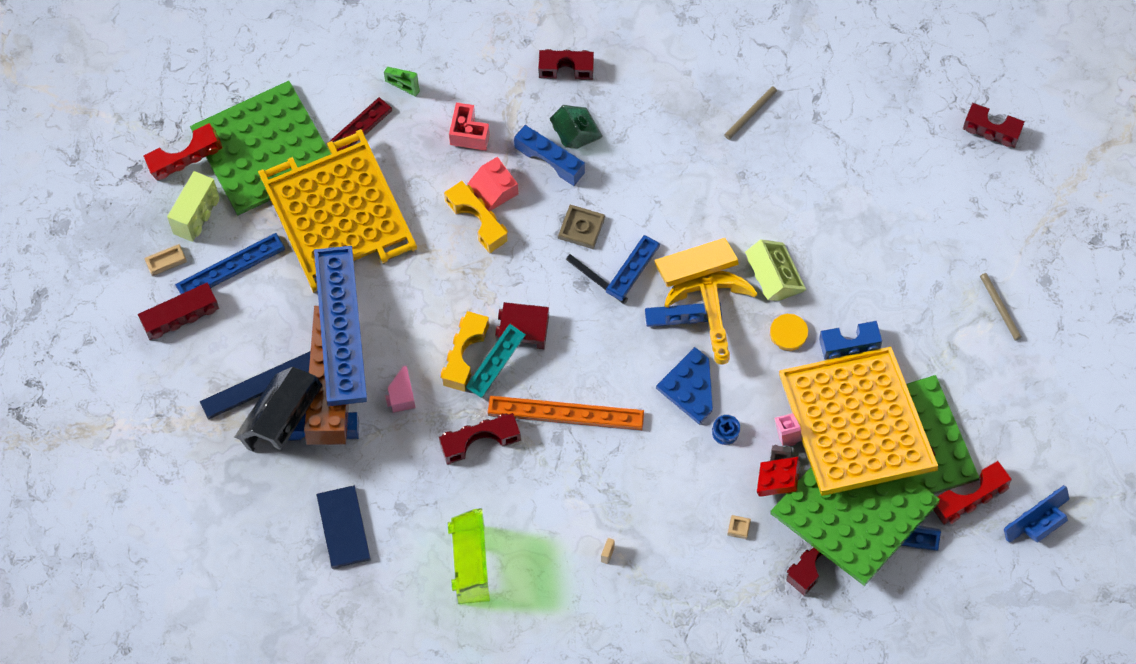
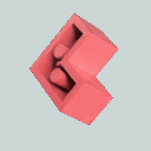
(465, 131)

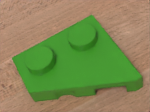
(403, 80)

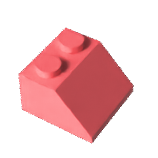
(493, 184)

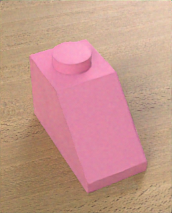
(400, 392)
(788, 430)

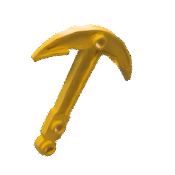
(708, 289)

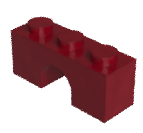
(580, 61)
(1005, 133)

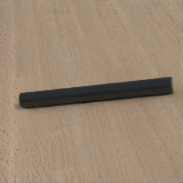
(589, 273)

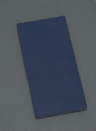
(343, 526)

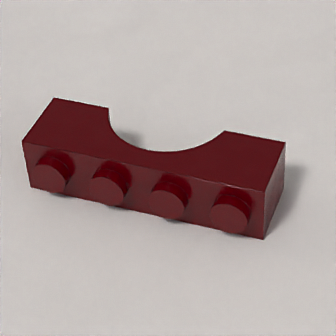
(502, 429)
(804, 574)

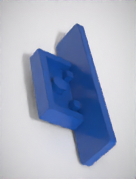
(676, 315)
(1041, 518)

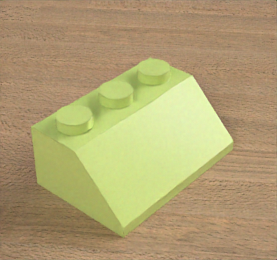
(774, 270)

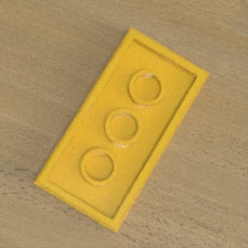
(696, 262)

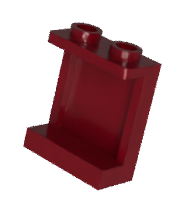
(528, 319)

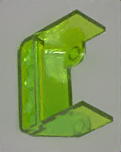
(469, 557)

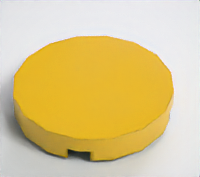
(789, 332)

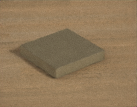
(581, 226)

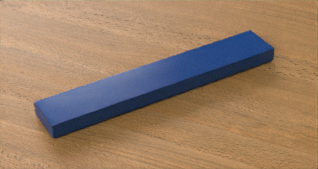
(233, 264)

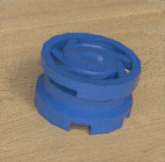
(726, 429)

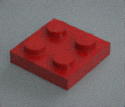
(778, 476)

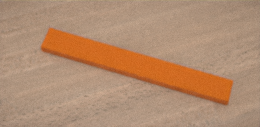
(567, 412)

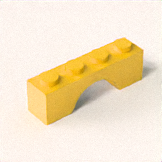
(462, 200)
(472, 330)

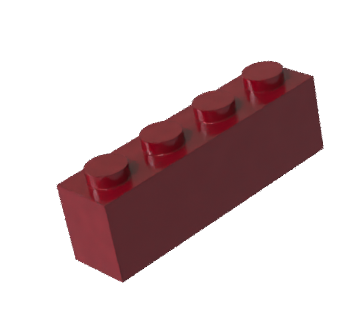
(178, 311)

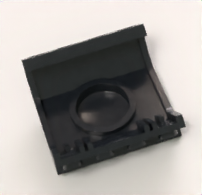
(279, 408)

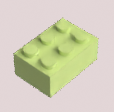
(193, 206)

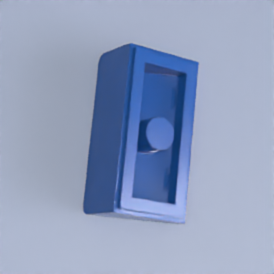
(924, 538)

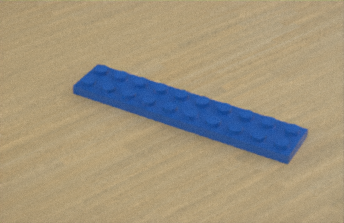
(340, 326)

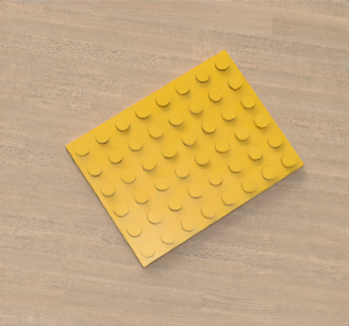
(857, 421)

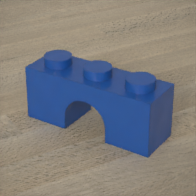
(835, 345)

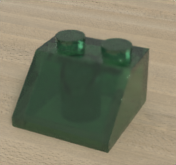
(575, 126)

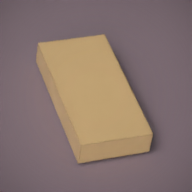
(165, 260)

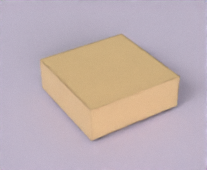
(739, 527)
(608, 550)

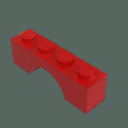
(203, 143)
(992, 481)

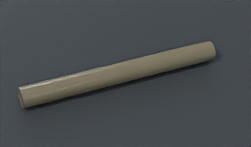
(735, 128)
(1000, 306)

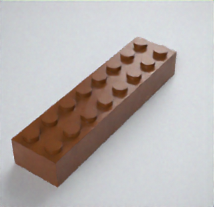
(322, 422)

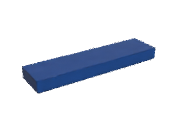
(632, 267)

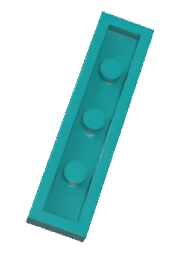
(495, 361)

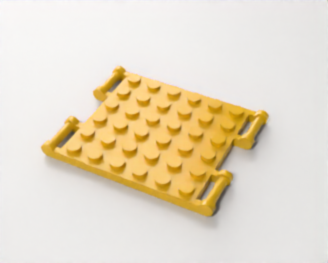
(337, 205)

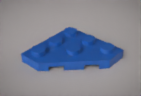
(690, 386)

